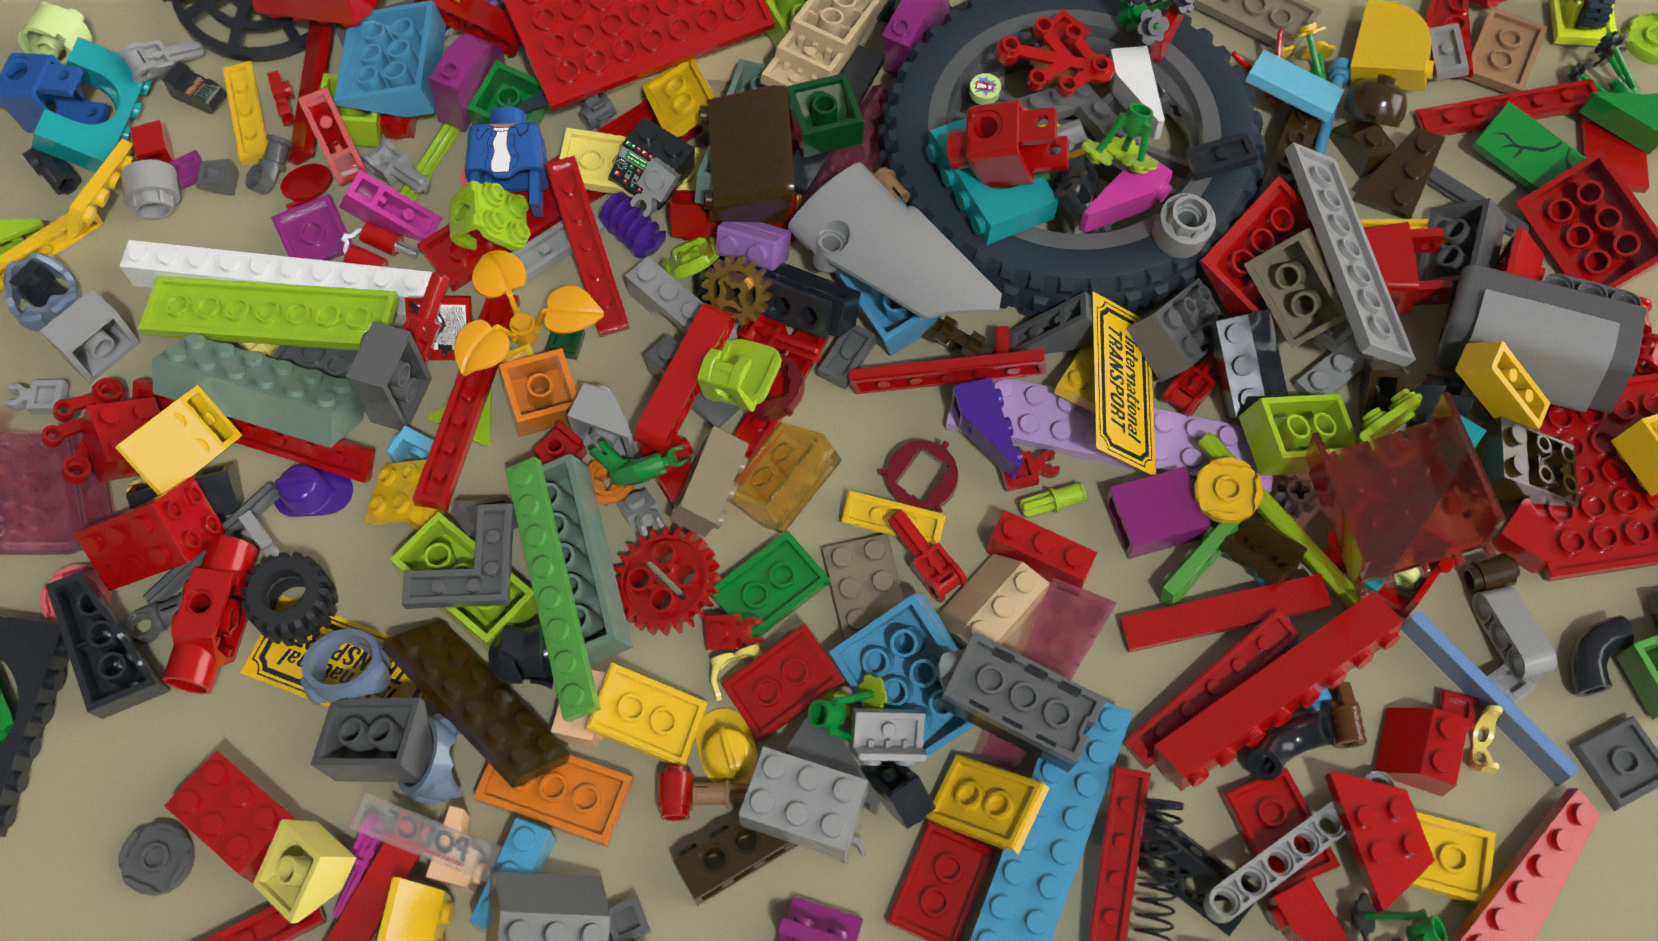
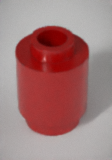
(675, 793)

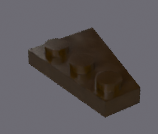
(1402, 176)

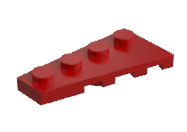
(1451, 12)

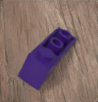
(982, 420)

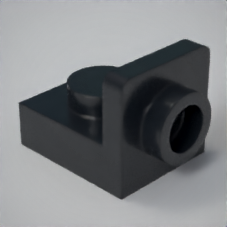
(35, 285)

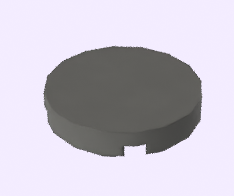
(156, 858)

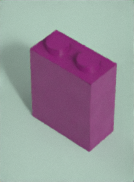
(1156, 512)

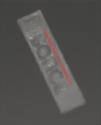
(425, 837)

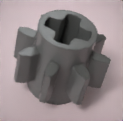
(597, 111)
(1296, 496)

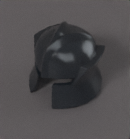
(1432, 389)
(521, 655)

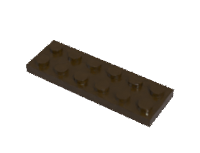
(476, 703)

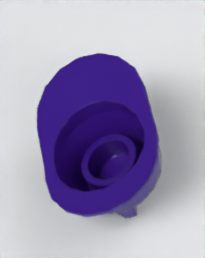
(311, 492)

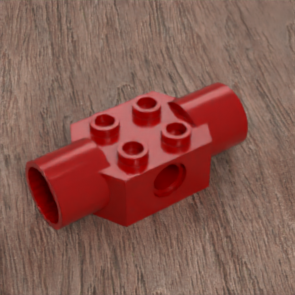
(210, 617)

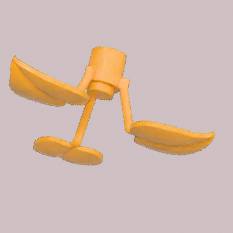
(499, 273)

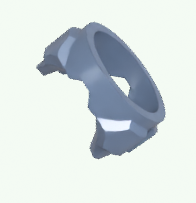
(38, 317)
(314, 667)
(438, 780)

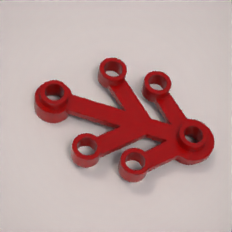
(1058, 57)
(80, 461)

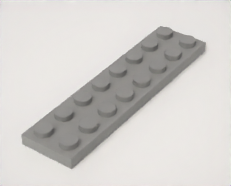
(1349, 256)

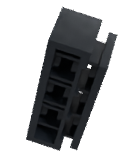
(810, 301)

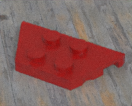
(1382, 835)

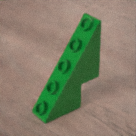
(1626, 115)

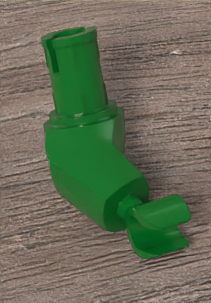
(635, 471)

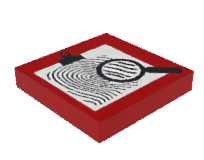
(454, 314)

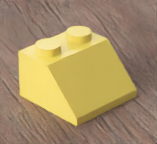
(302, 868)

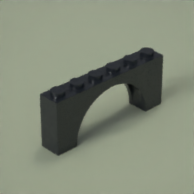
(38, 663)

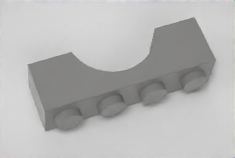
(662, 293)

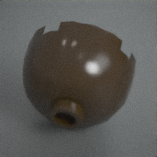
(1377, 100)

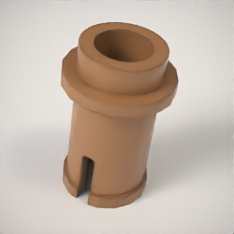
(888, 179)

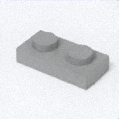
(1448, 52)

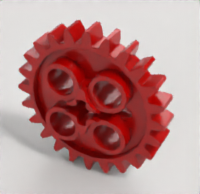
(688, 557)

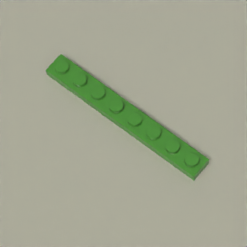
(552, 590)

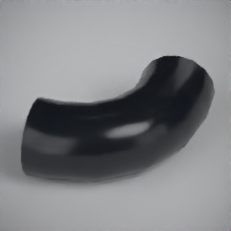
(1593, 651)
(1288, 741)

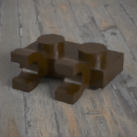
(950, 336)

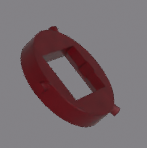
(780, 407)
(902, 461)

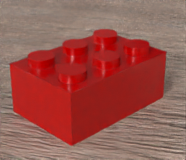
(229, 814)

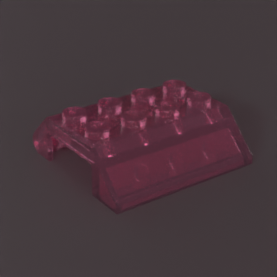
(38, 504)

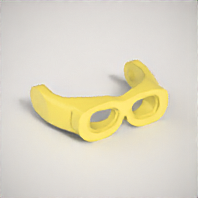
(719, 662)
(1486, 722)

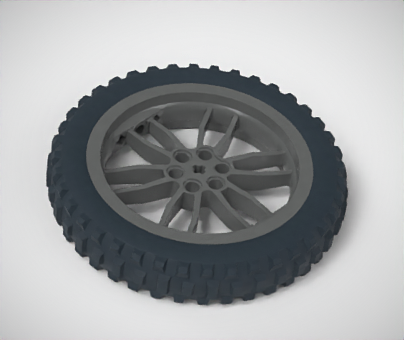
(1045, 266)

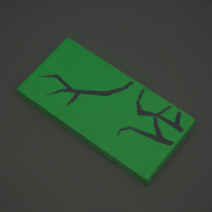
(1525, 148)

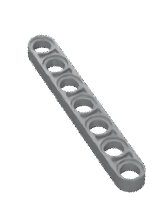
(1286, 851)

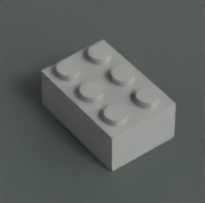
(803, 803)

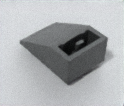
(1176, 331)

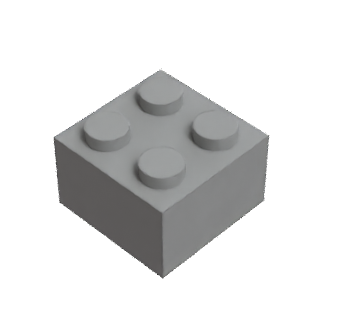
(90, 336)

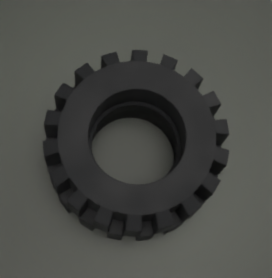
(272, 581)

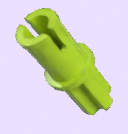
(1053, 500)

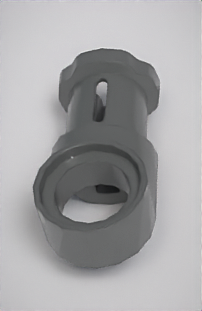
(263, 175)
(158, 614)

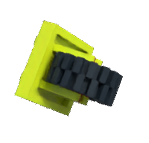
(1581, 21)

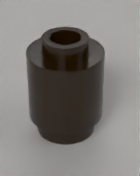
(1491, 573)

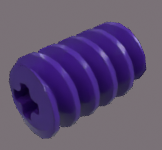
(632, 226)

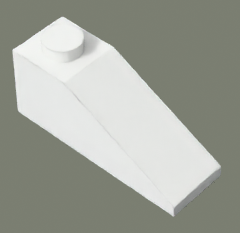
(1136, 83)

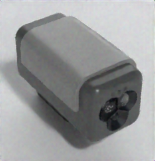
(1565, 332)

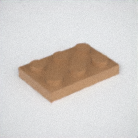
(1506, 51)

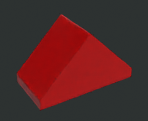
(1523, 538)

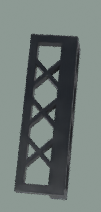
(1197, 863)

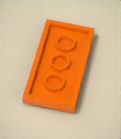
(571, 798)

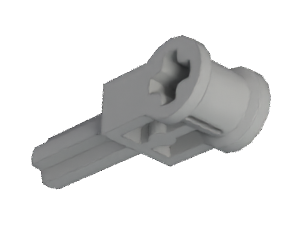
(154, 60)
(393, 165)

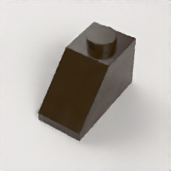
(1362, 145)
(1378, 384)

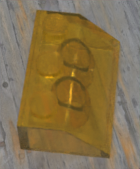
(784, 476)

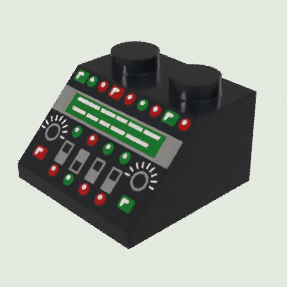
(642, 145)

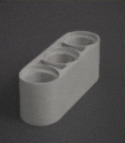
(1514, 632)

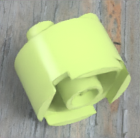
(53, 31)

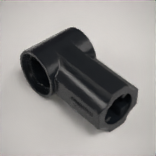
(54, 171)

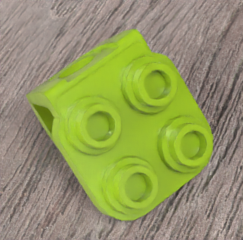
(493, 212)
(739, 373)
(1380, 423)

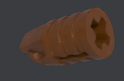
(1345, 718)

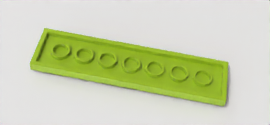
(265, 312)

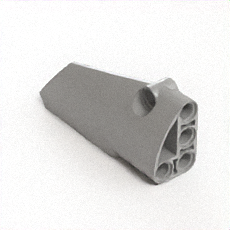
(890, 247)

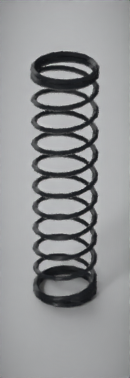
(1154, 805)

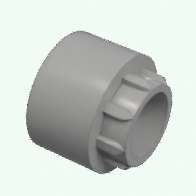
(150, 188)
(1174, 236)

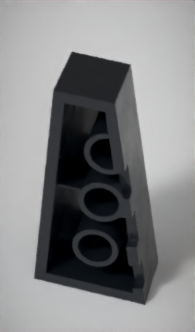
(103, 653)

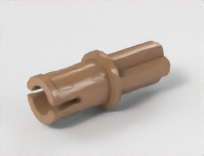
(718, 793)

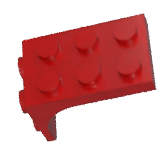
(151, 536)

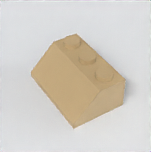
(994, 601)

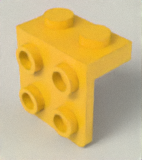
(394, 494)

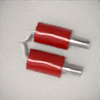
(378, 238)

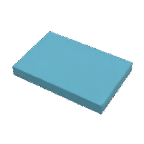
(1294, 86)

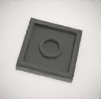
(1620, 762)

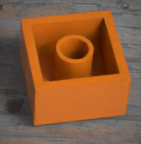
(538, 391)

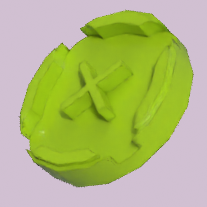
(691, 258)

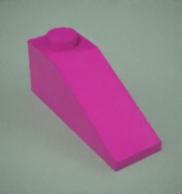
(1127, 196)
(379, 203)

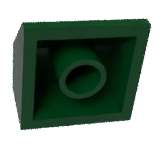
(825, 115)

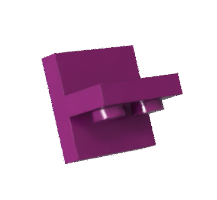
(818, 923)

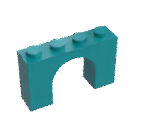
(92, 143)
(992, 211)

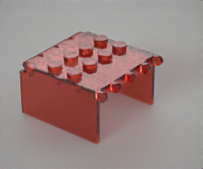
(1406, 499)

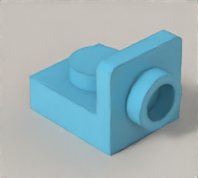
(409, 443)

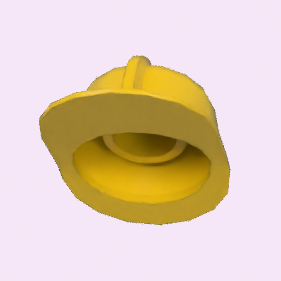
(726, 747)

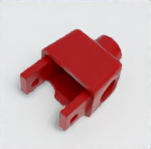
(1007, 144)
(1395, 254)

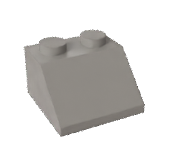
(599, 417)

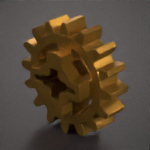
(728, 278)

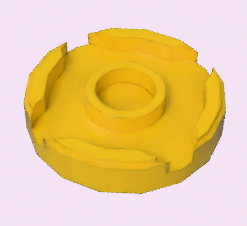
(1228, 490)

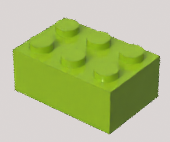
(1282, 428)

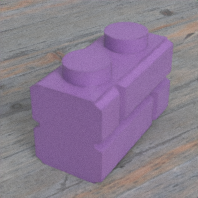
(756, 241)

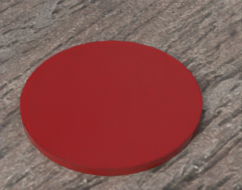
(306, 182)

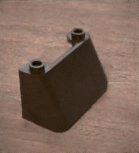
(749, 156)

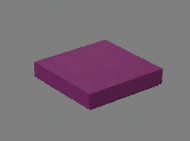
(312, 230)

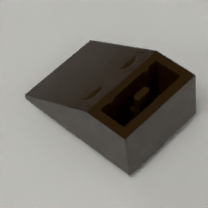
(1528, 464)

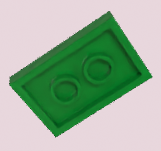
(771, 584)

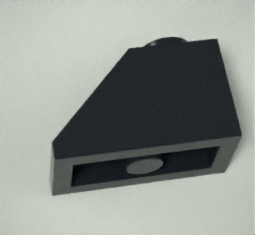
(900, 792)

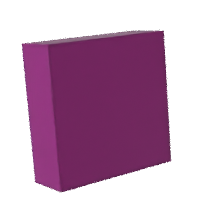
(187, 168)

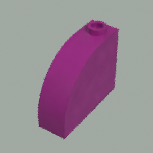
(908, 27)
(460, 76)

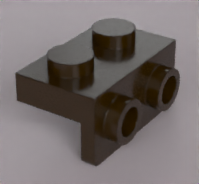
(1265, 550)

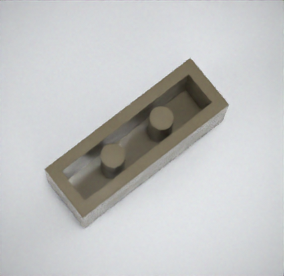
(710, 482)

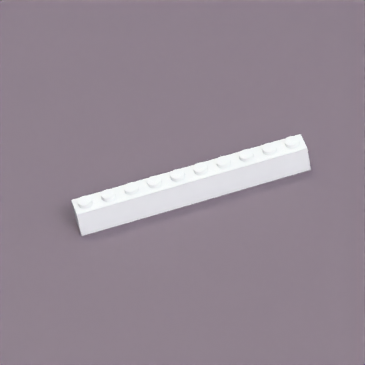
(147, 260)

